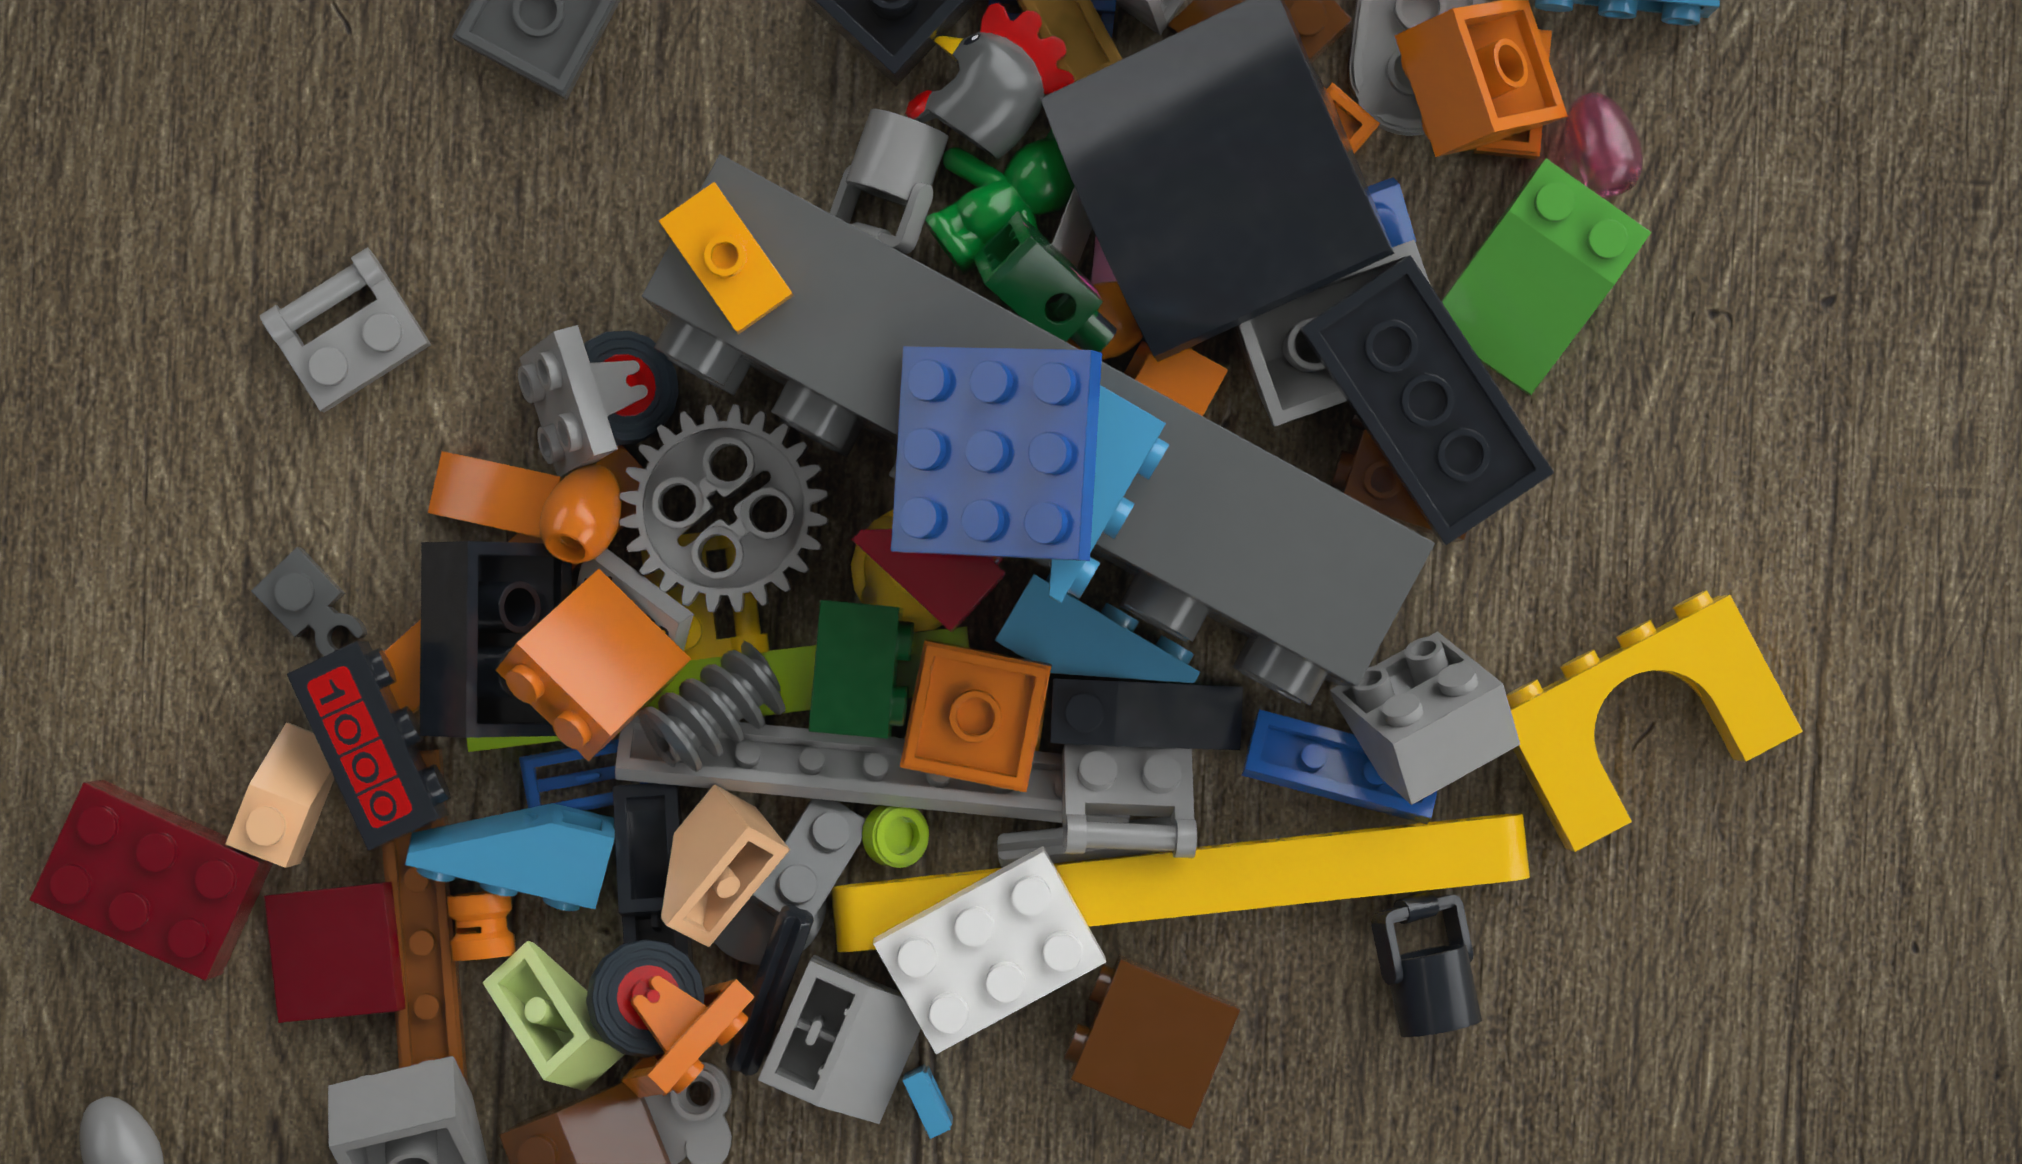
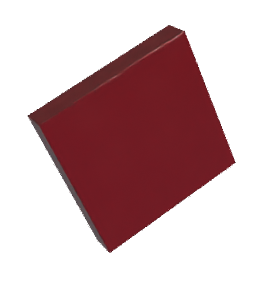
(335, 952)

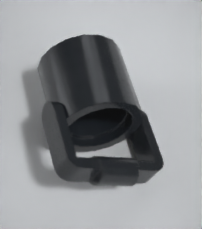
(1431, 985)

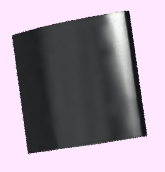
(1216, 175)

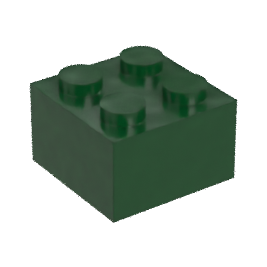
(858, 669)

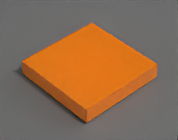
(975, 715)

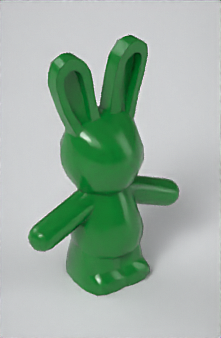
(1032, 184)

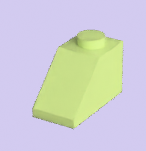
(550, 1018)

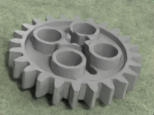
(689, 462)

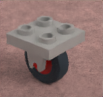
(596, 394)

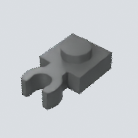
(304, 597)

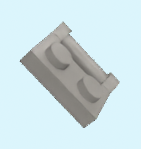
(356, 348)
(1128, 783)

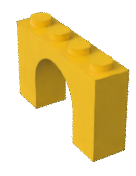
(1704, 648)

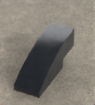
(643, 839)

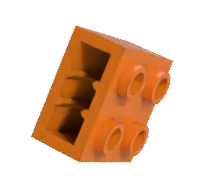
(592, 665)

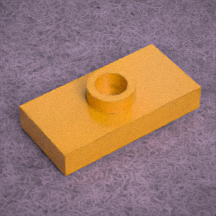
(726, 258)

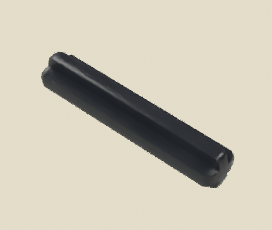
(770, 989)

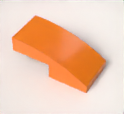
(490, 493)

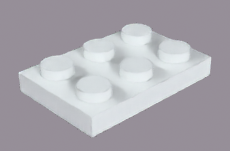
(989, 950)

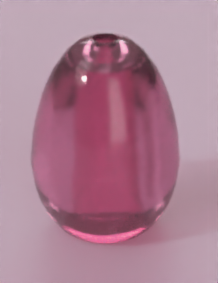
(1602, 146)

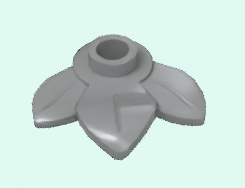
(693, 1129)

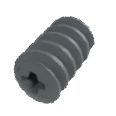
(712, 707)

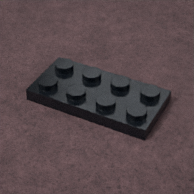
(1426, 400)

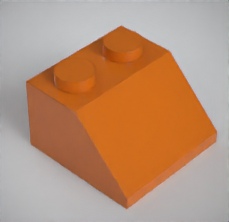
(1480, 75)

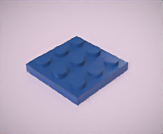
(996, 452)

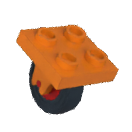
(654, 1007)

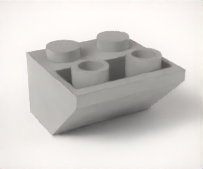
(1428, 716)
(842, 1042)

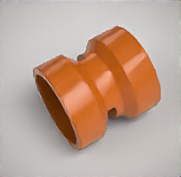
(480, 926)

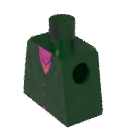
(1028, 271)

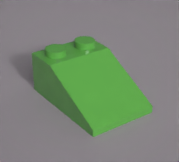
(1541, 274)

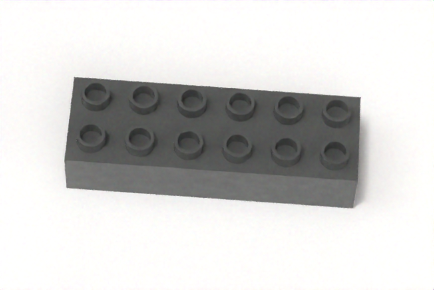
(1209, 532)

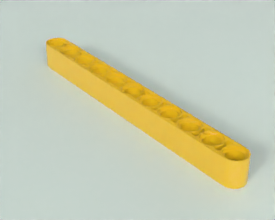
(1229, 875)

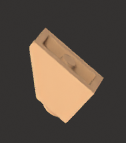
(283, 799)
(717, 864)

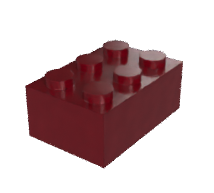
(151, 879)

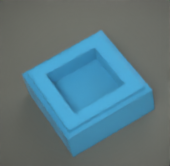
(928, 1100)

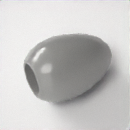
(117, 1135)

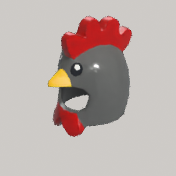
(998, 81)

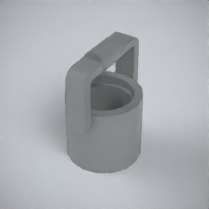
(897, 164)

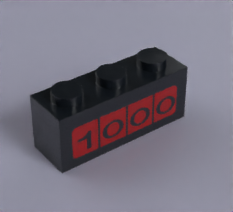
(370, 743)

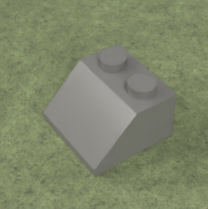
(406, 1117)

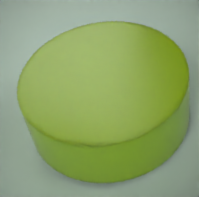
(895, 836)

